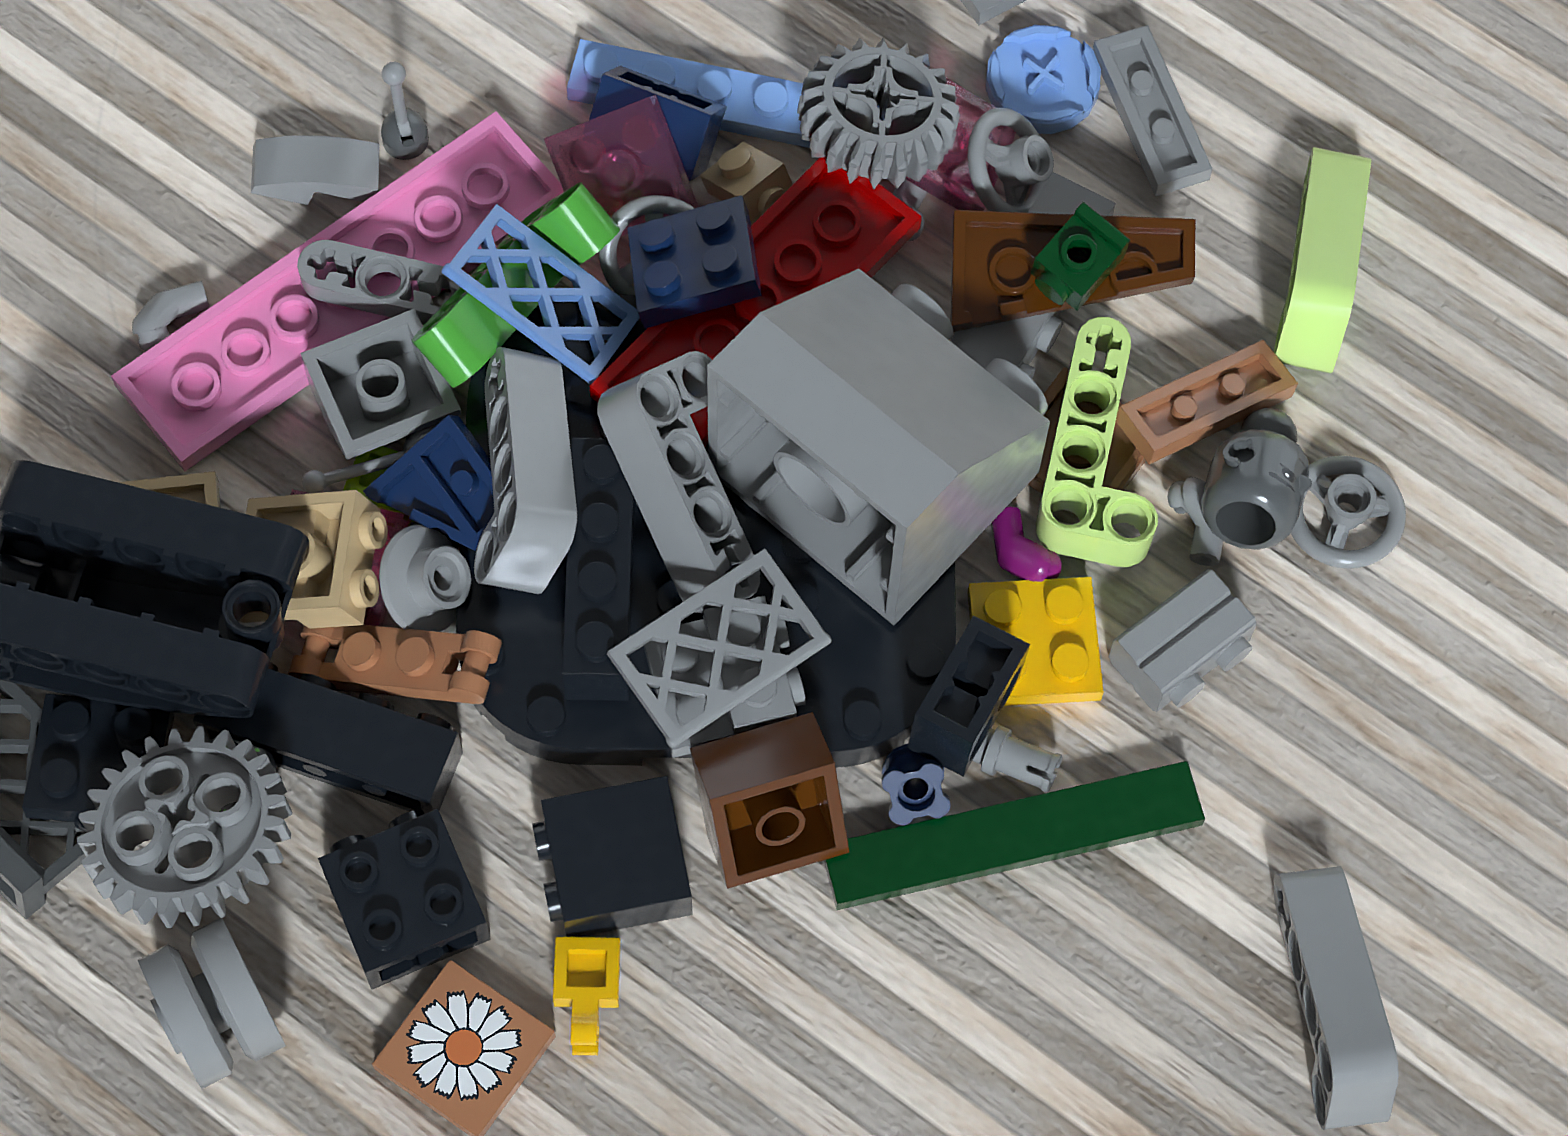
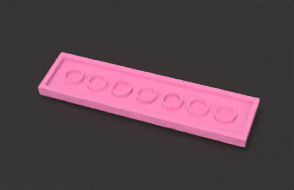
(247, 347)

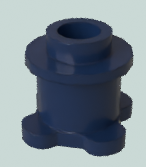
(913, 786)

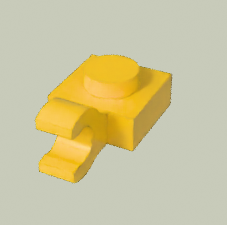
(586, 980)

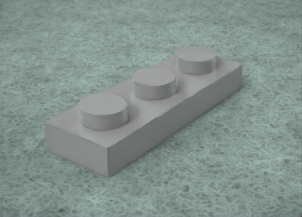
(1152, 111)

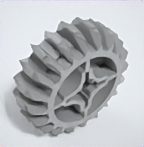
(878, 113)

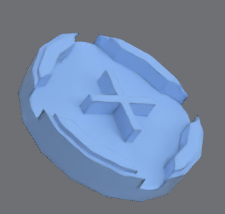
(1044, 77)

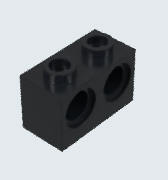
(968, 695)

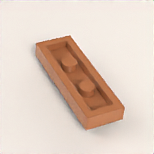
(1205, 401)

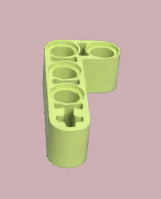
(1324, 260)
(1091, 438)

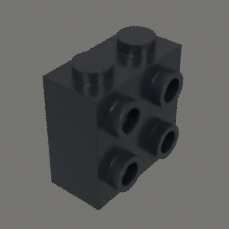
(613, 858)
(404, 897)

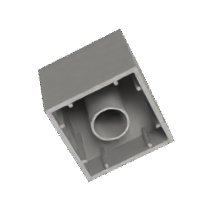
(871, 434)

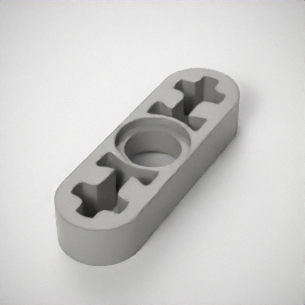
(337, 289)

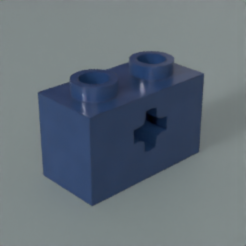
(690, 117)

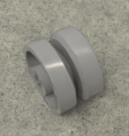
(204, 1006)

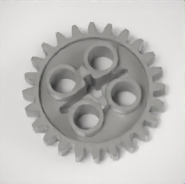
(184, 827)

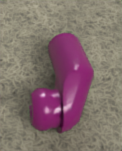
(1019, 554)

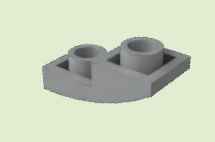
(300, 165)

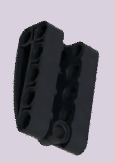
(138, 593)

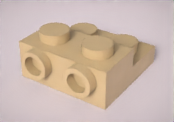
(337, 566)

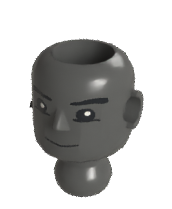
(1257, 482)

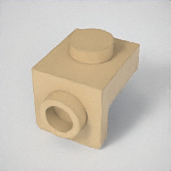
(748, 174)

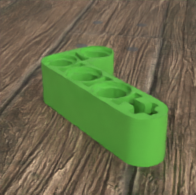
(468, 332)

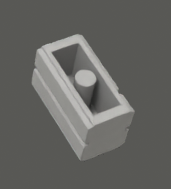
(1184, 641)

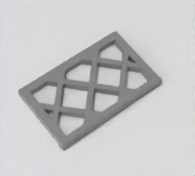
(718, 594)

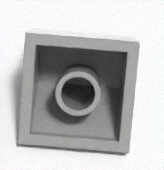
(377, 385)

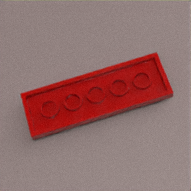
(800, 243)

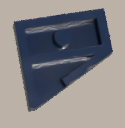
(442, 483)

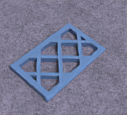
(534, 252)

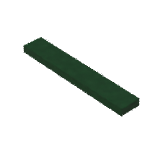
(1015, 835)

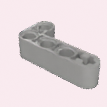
(529, 473)
(673, 475)
(1340, 999)

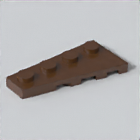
(997, 252)

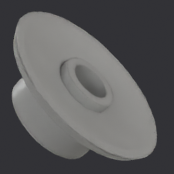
(423, 579)

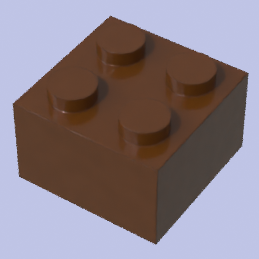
(770, 800)

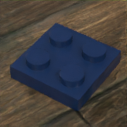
(693, 262)

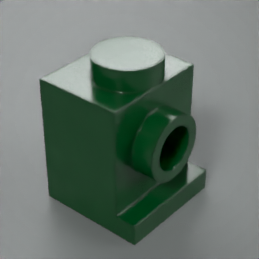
(1095, 240)

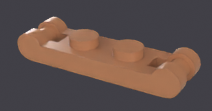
(400, 661)

